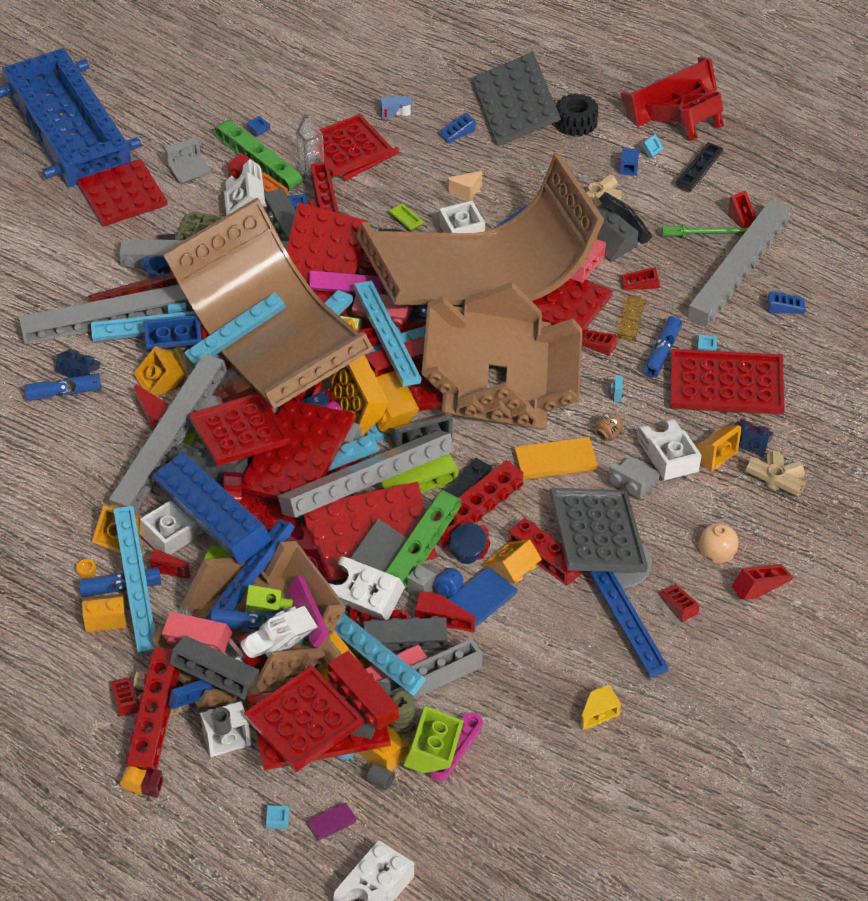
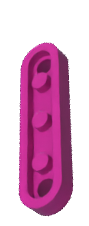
(465, 740)

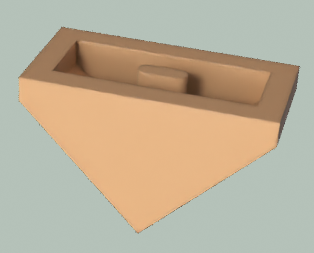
(465, 185)

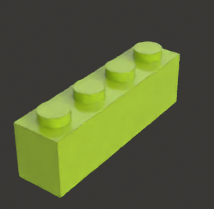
(429, 475)

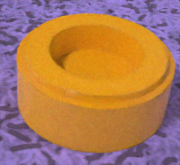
(86, 568)

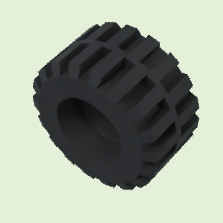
(577, 114)

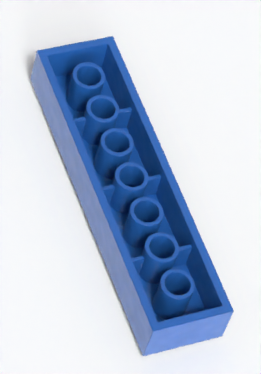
(212, 508)

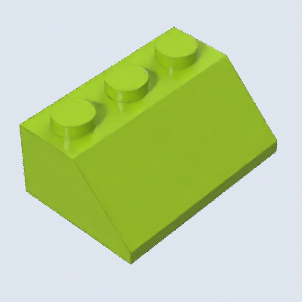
(433, 741)

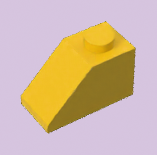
(600, 707)

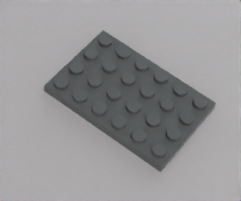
(516, 98)
(598, 530)

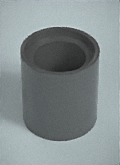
(221, 714)
(380, 776)

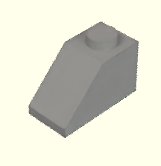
(422, 579)

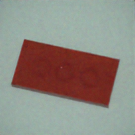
(234, 385)

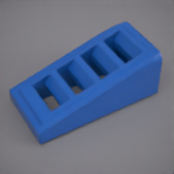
(465, 121)
(781, 303)

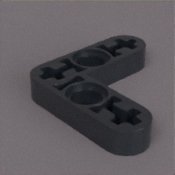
(628, 213)

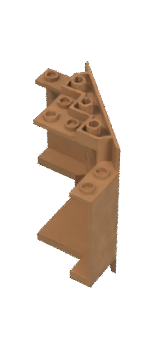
(507, 332)
(281, 571)

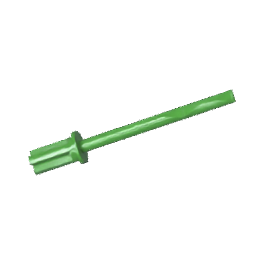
(681, 230)

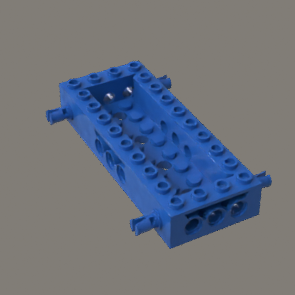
(97, 140)

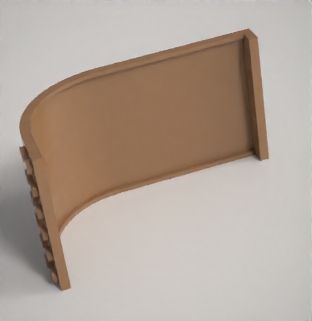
(532, 250)
(238, 266)

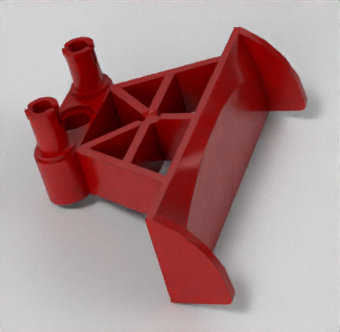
(679, 97)

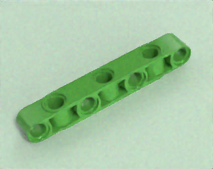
(270, 163)
(425, 536)

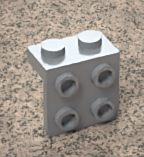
(186, 161)
(632, 476)

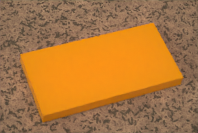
(556, 458)

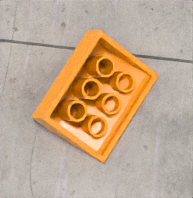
(360, 393)

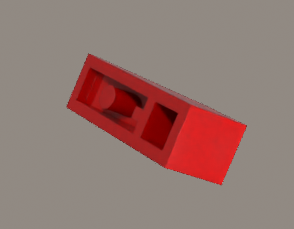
(150, 405)
(760, 580)
(434, 604)

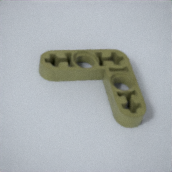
(194, 223)

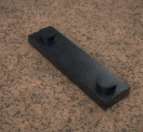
(699, 166)
(469, 477)

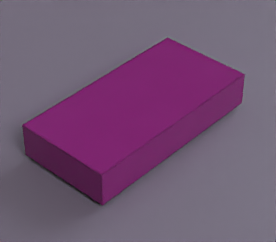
(332, 821)

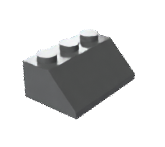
(617, 234)
(408, 432)

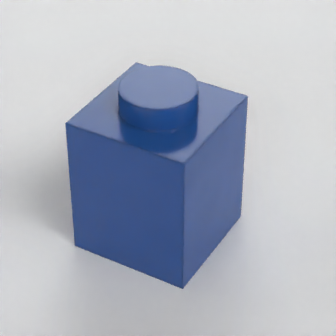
(629, 161)

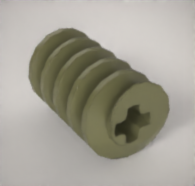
(406, 708)

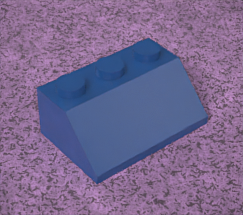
(172, 332)

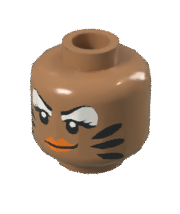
(609, 426)

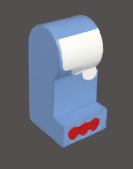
(396, 106)

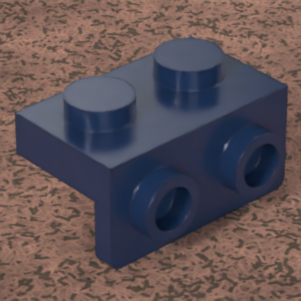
(74, 364)
(753, 437)

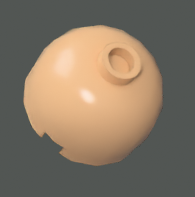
(718, 543)

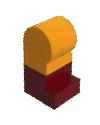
(142, 781)

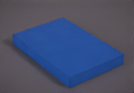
(484, 594)

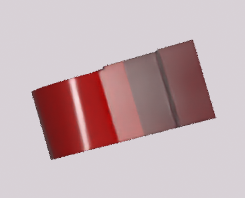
(232, 484)

